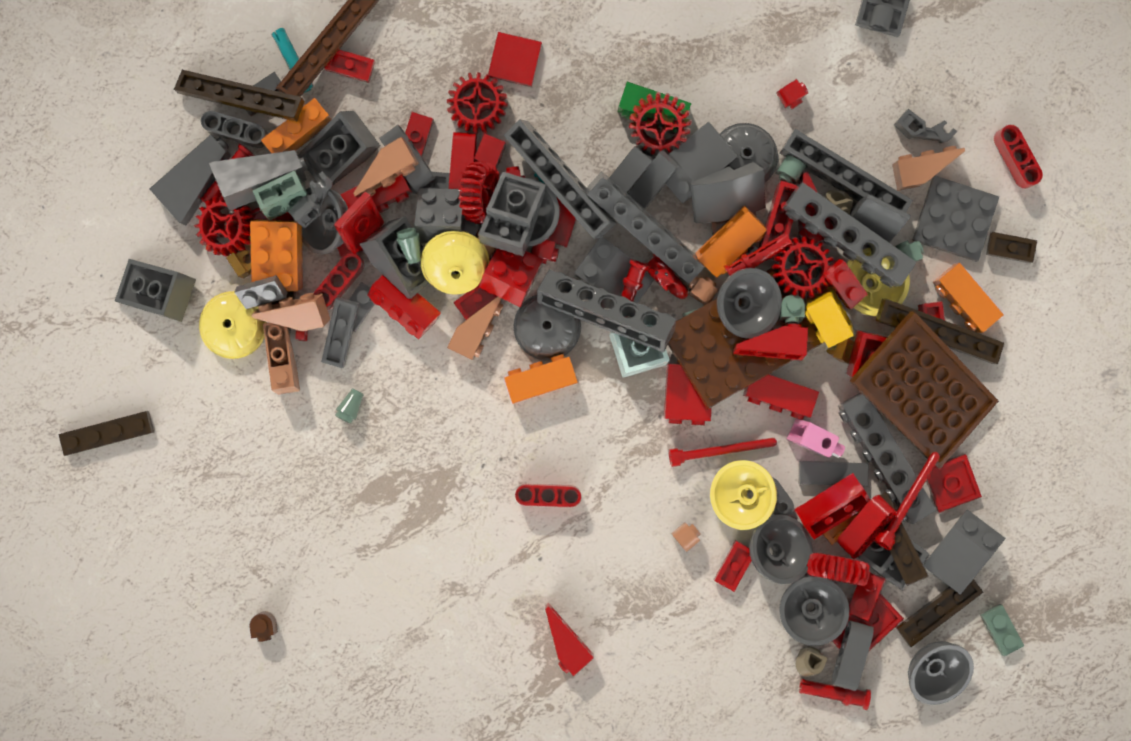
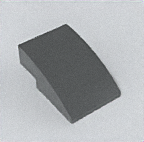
(726, 192)
(512, 213)
(884, 564)

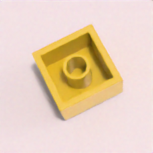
(829, 317)

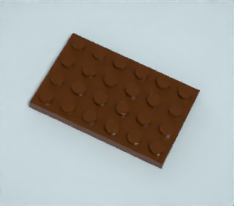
(707, 356)
(924, 389)

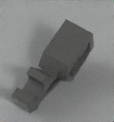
(935, 133)
(308, 207)

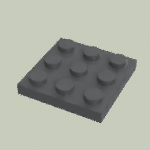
(955, 218)

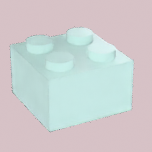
(636, 357)

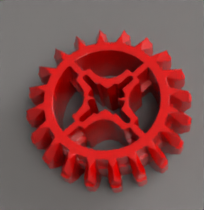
(485, 103)
(669, 123)
(477, 189)
(237, 235)
(800, 257)
(838, 569)

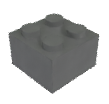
(438, 212)

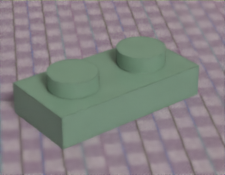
(1002, 630)

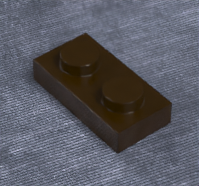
(1011, 247)

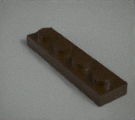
(106, 433)
(905, 554)
(936, 613)

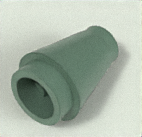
(409, 244)
(349, 406)

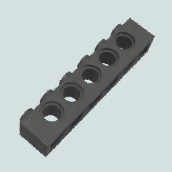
(841, 172)
(559, 178)
(644, 227)
(900, 263)
(615, 318)
(886, 443)

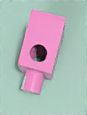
(815, 439)

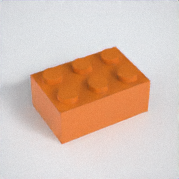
(277, 251)

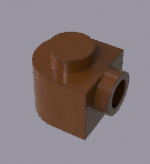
(263, 626)

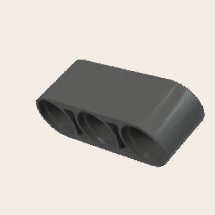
(225, 125)
(422, 173)
(852, 655)

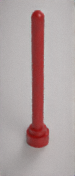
(677, 456)
(886, 537)

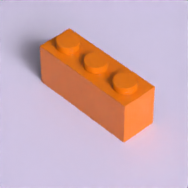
(293, 134)
(731, 241)
(967, 298)
(540, 378)

